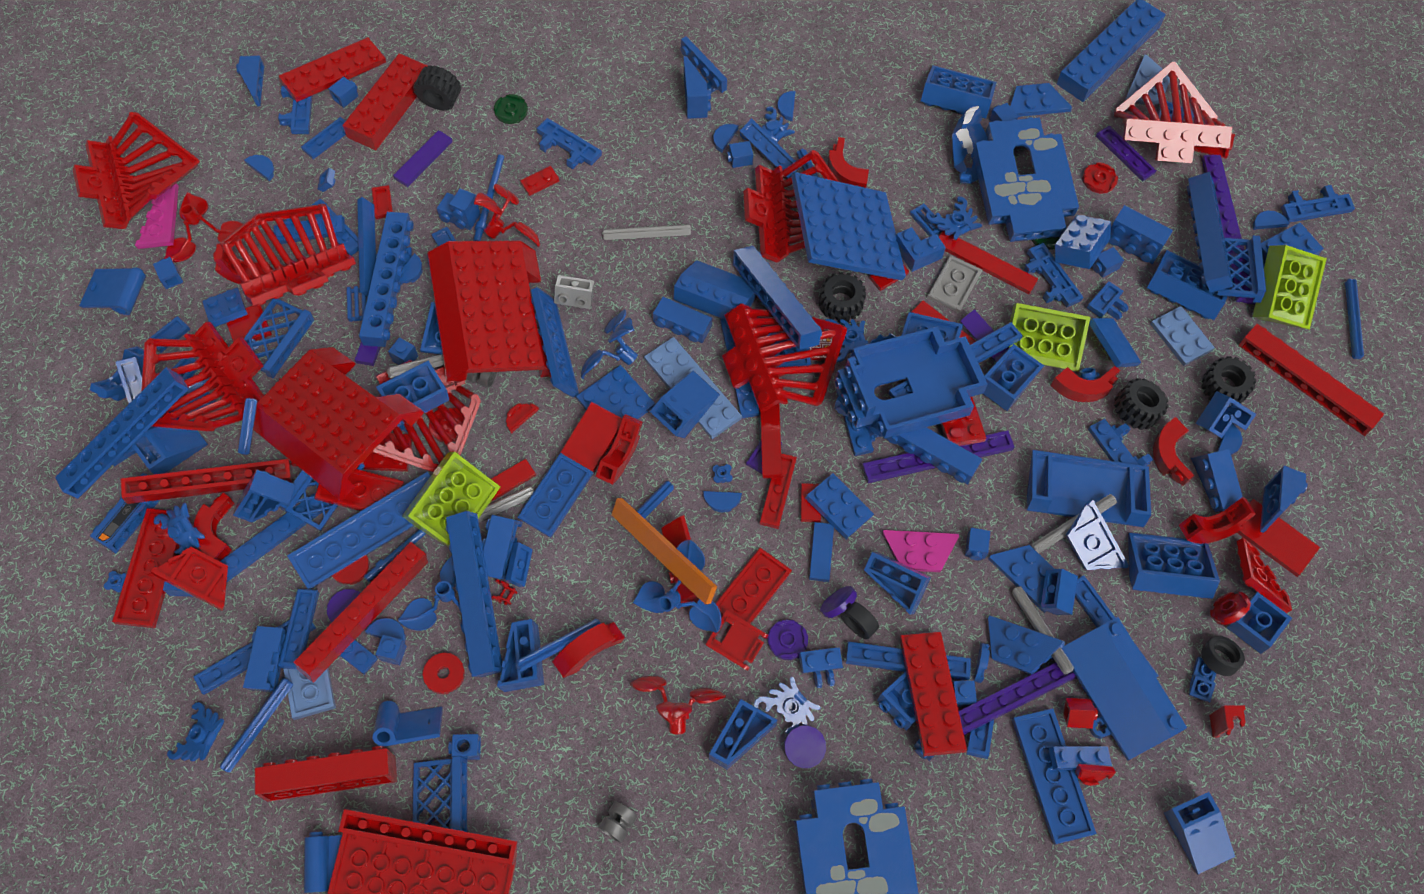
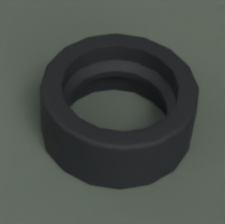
(860, 620)
(1227, 647)

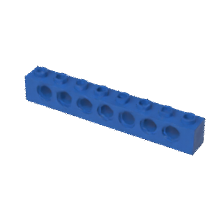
(384, 269)
(121, 433)

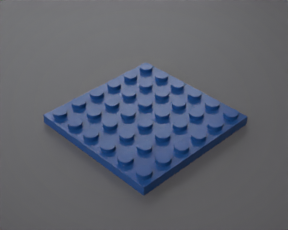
(847, 227)

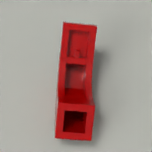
(842, 170)
(226, 269)
(1084, 390)
(1165, 454)
(618, 457)
(207, 522)
(1219, 526)
(586, 646)

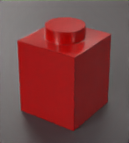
(1079, 713)

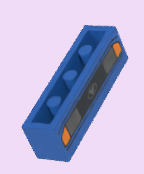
(121, 523)

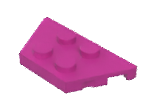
(921, 549)

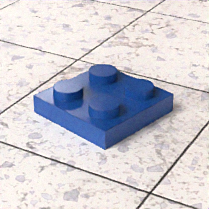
(225, 307)

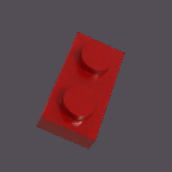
(539, 181)

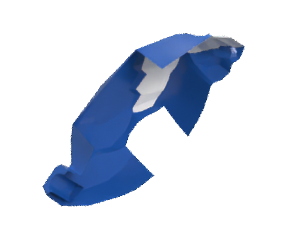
(964, 137)

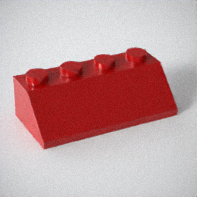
(676, 533)

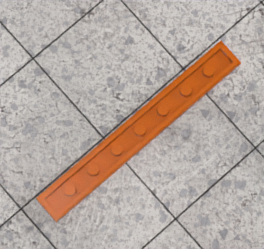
(664, 551)

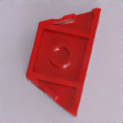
(196, 575)

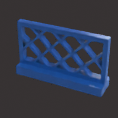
(1253, 268)
(288, 340)
(302, 482)
(457, 795)

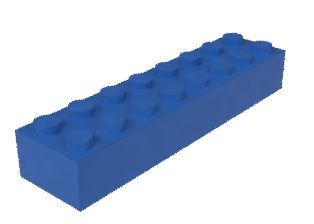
(1110, 49)

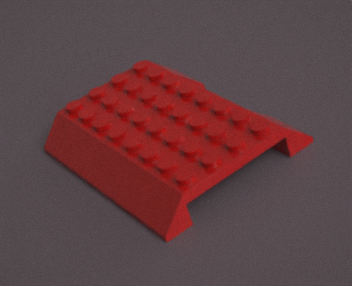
(486, 307)
(328, 419)
(418, 858)

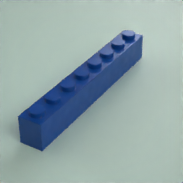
(1210, 233)
(777, 298)
(931, 449)
(474, 594)

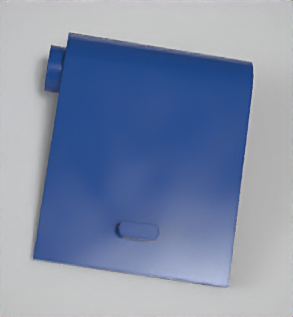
(114, 289)
(398, 728)
(319, 861)

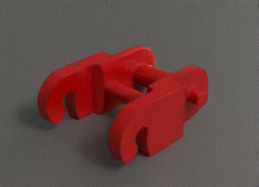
(499, 599)

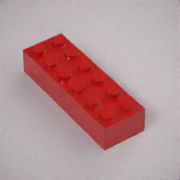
(384, 103)
(325, 774)

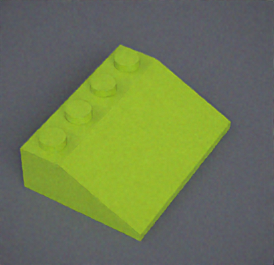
(1291, 286)
(1051, 335)
(450, 490)

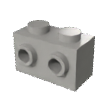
(574, 292)

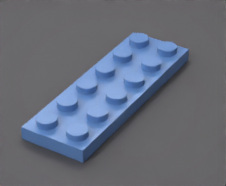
(674, 364)

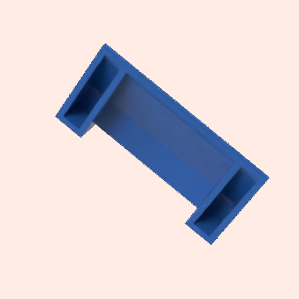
(1067, 482)
(1123, 689)

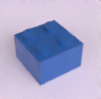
(1260, 624)

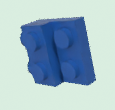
(899, 703)

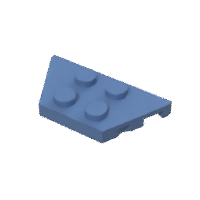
(1146, 71)

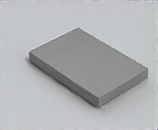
(954, 284)

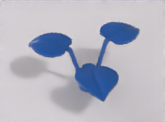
(623, 351)
(654, 599)
(420, 613)

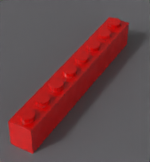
(1311, 380)
(199, 481)
(361, 612)

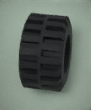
(437, 88)
(842, 309)
(1234, 370)
(1141, 403)

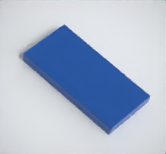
(555, 495)

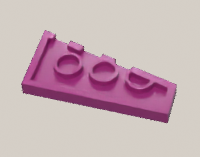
(160, 221)

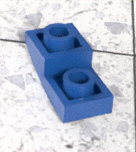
(1202, 681)

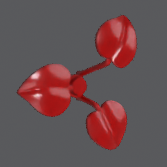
(191, 212)
(496, 226)
(675, 712)

